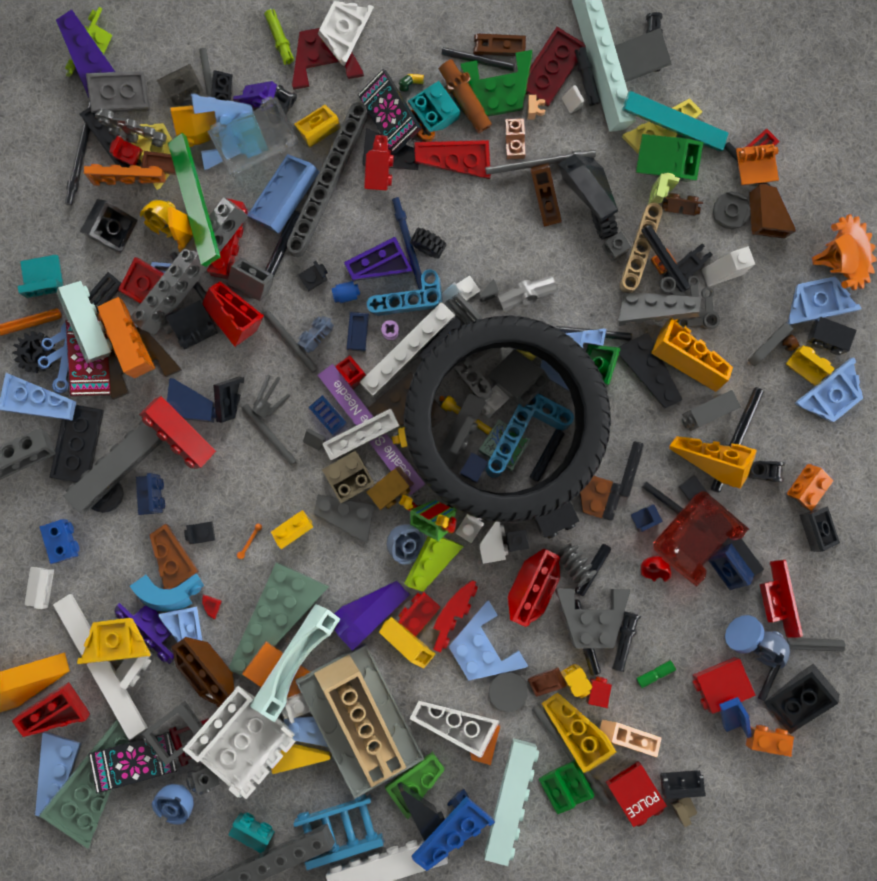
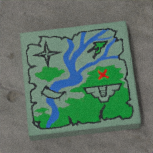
(493, 439)

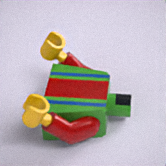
(431, 518)

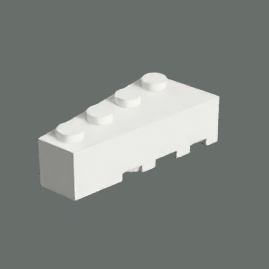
(459, 727)

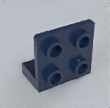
(149, 494)

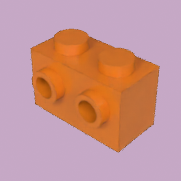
(770, 741)

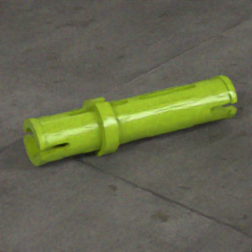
(282, 43)

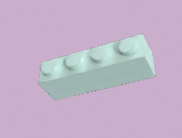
(84, 322)

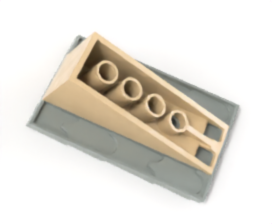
(359, 720)

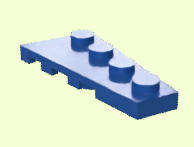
(460, 825)

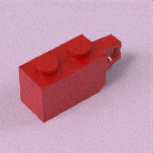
(378, 165)

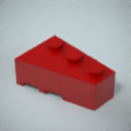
(231, 313)
(52, 711)

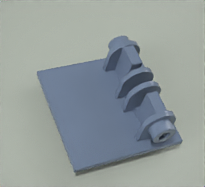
(319, 325)

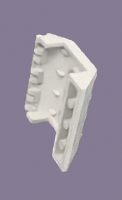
(240, 743)

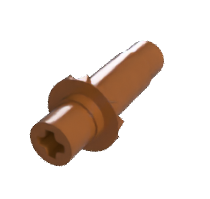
(458, 86)

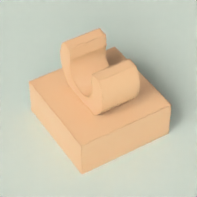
(533, 107)

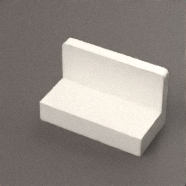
(39, 587)

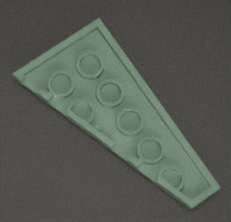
(281, 605)
(76, 805)

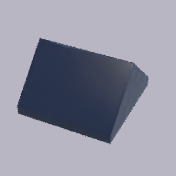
(731, 568)

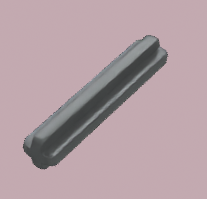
(816, 644)

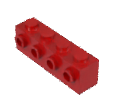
(222, 266)
(177, 433)

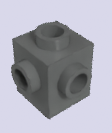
(203, 786)

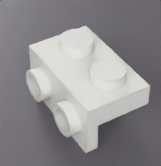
(130, 668)

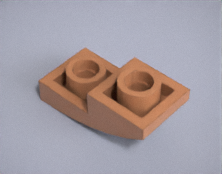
(515, 138)

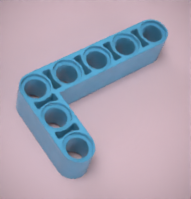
(519, 427)

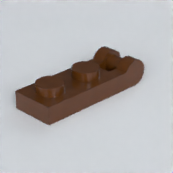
(499, 44)

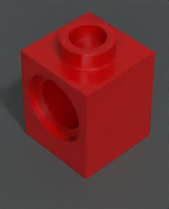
(599, 692)

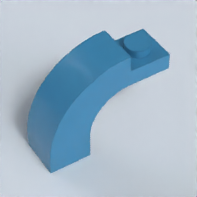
(166, 599)

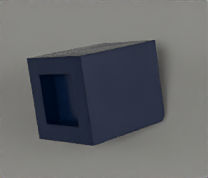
(474, 467)
(646, 518)

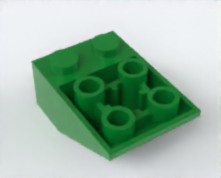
(669, 155)

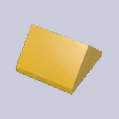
(318, 125)

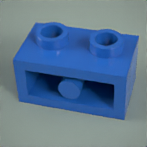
(59, 541)

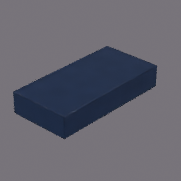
(357, 331)

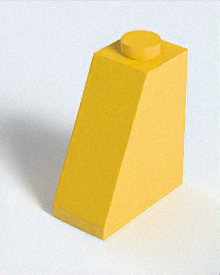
(406, 643)

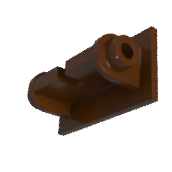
(689, 205)

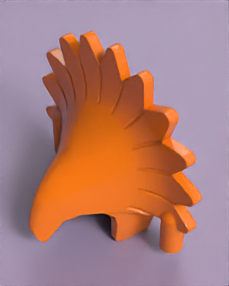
(849, 252)

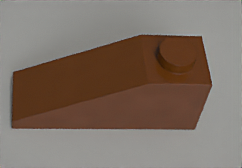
(546, 195)

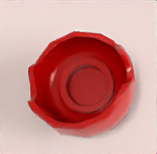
(658, 566)

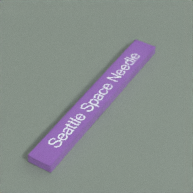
(359, 413)

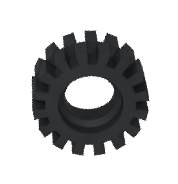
(605, 228)
(428, 243)

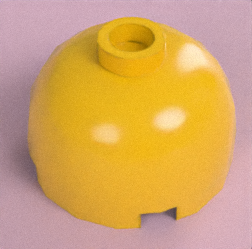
(157, 216)

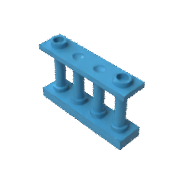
(353, 845)

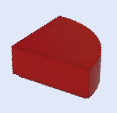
(211, 605)

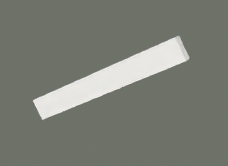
(102, 671)

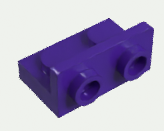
(255, 93)

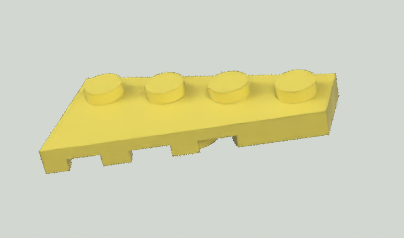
(633, 137)

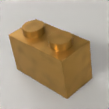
(389, 488)

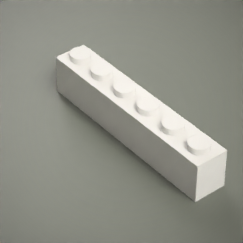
(406, 350)
(387, 866)

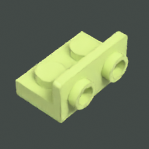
(662, 186)

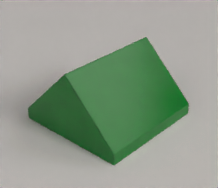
(605, 360)

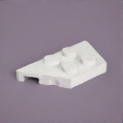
(343, 28)

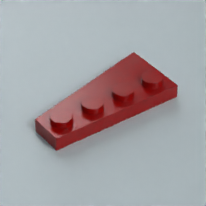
(455, 156)

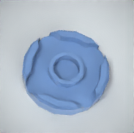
(744, 634)

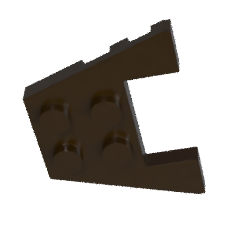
(156, 352)

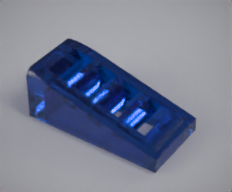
(336, 428)

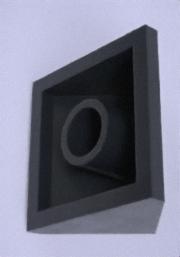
(819, 529)

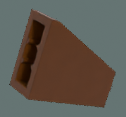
(769, 213)

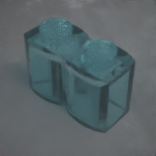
(249, 135)

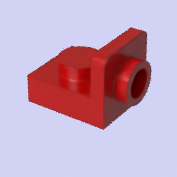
(125, 151)

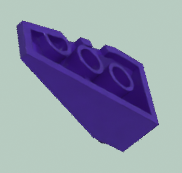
(366, 613)

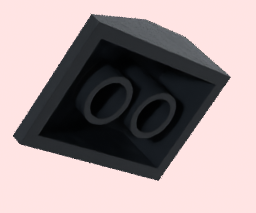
(803, 699)

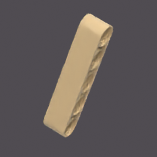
(636, 256)

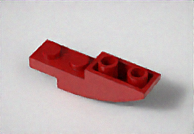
(456, 606)

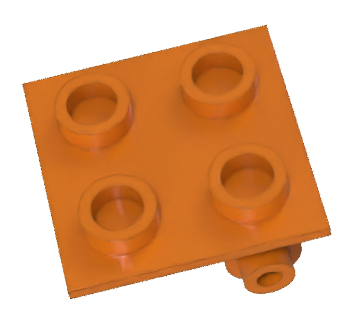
(757, 164)

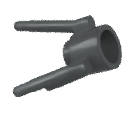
(261, 405)

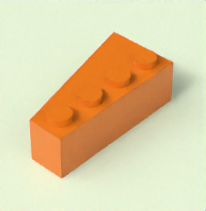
(125, 338)

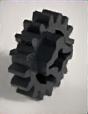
(29, 345)

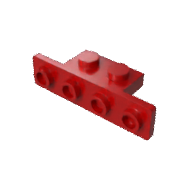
(780, 599)

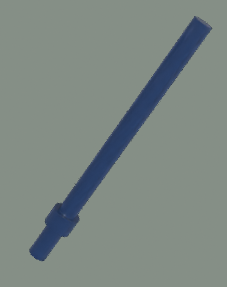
(401, 217)

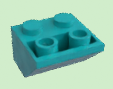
(435, 107)

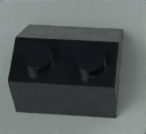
(108, 225)

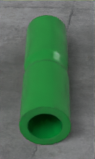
(658, 673)

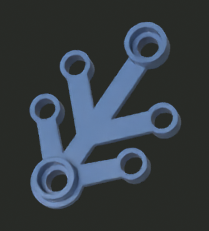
(60, 353)

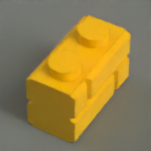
(577, 681)

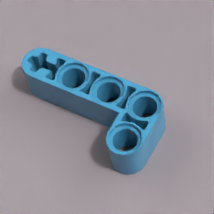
(404, 297)

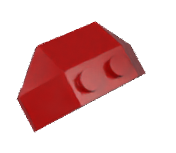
(534, 587)

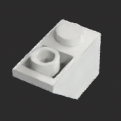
(492, 545)

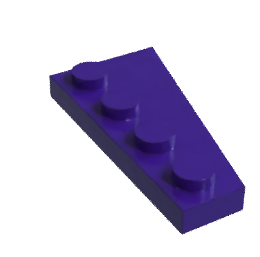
(82, 48)

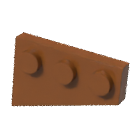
(172, 559)

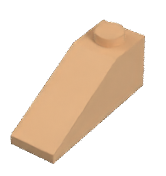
(631, 738)

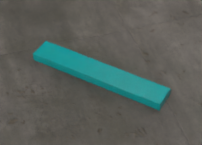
(675, 121)

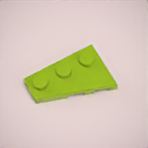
(431, 561)

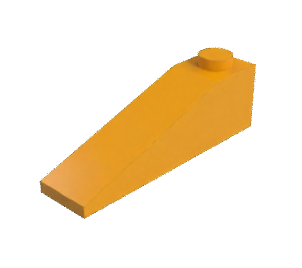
(27, 680)

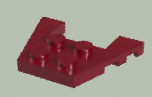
(313, 53)

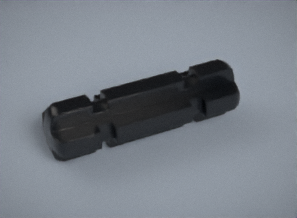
(612, 501)

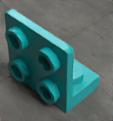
(40, 276)
(251, 832)

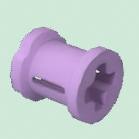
(390, 324)

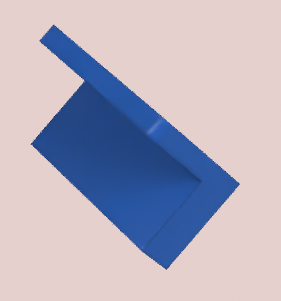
(734, 716)

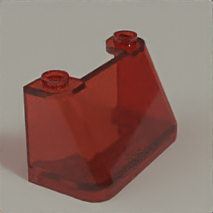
(697, 536)

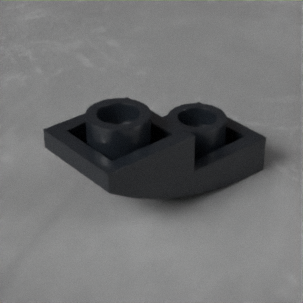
(221, 85)

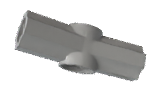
(527, 293)

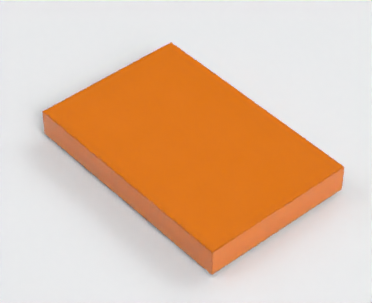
(264, 663)

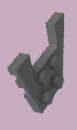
(593, 627)

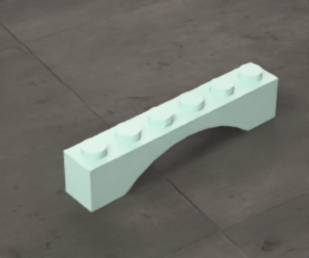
(274, 692)

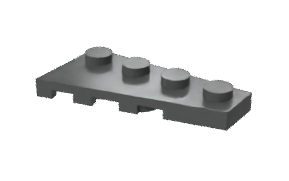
(643, 307)

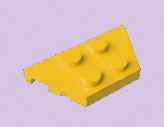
(113, 641)

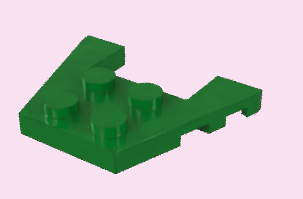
(503, 92)

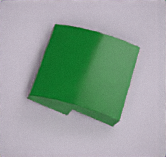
(566, 787)

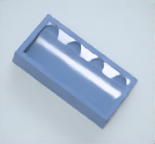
(283, 193)

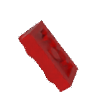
(419, 613)

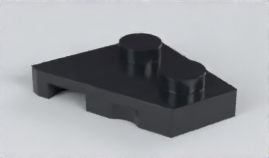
(227, 399)

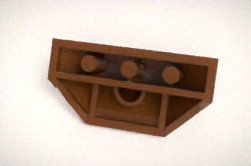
(203, 670)

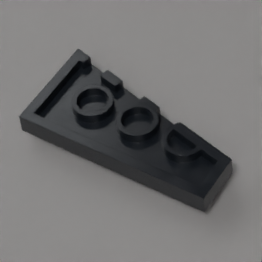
(650, 369)

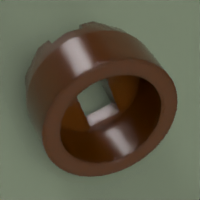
(791, 342)

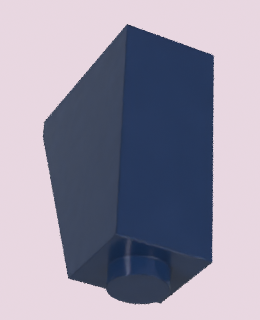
(190, 403)

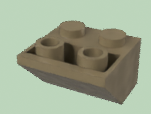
(348, 476)

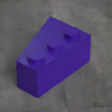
(378, 262)

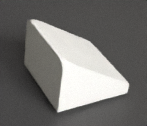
(573, 99)

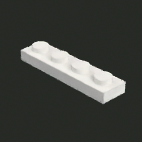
(361, 434)

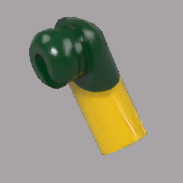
(410, 79)

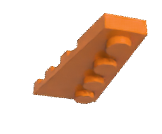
(97, 173)

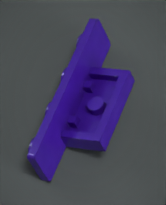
(150, 628)

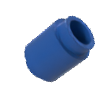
(345, 292)

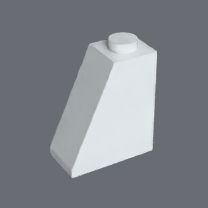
(728, 266)

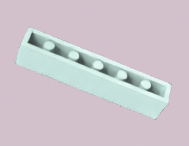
(510, 802)

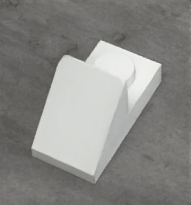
(466, 288)

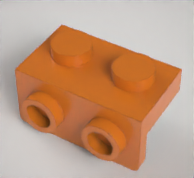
(810, 486)

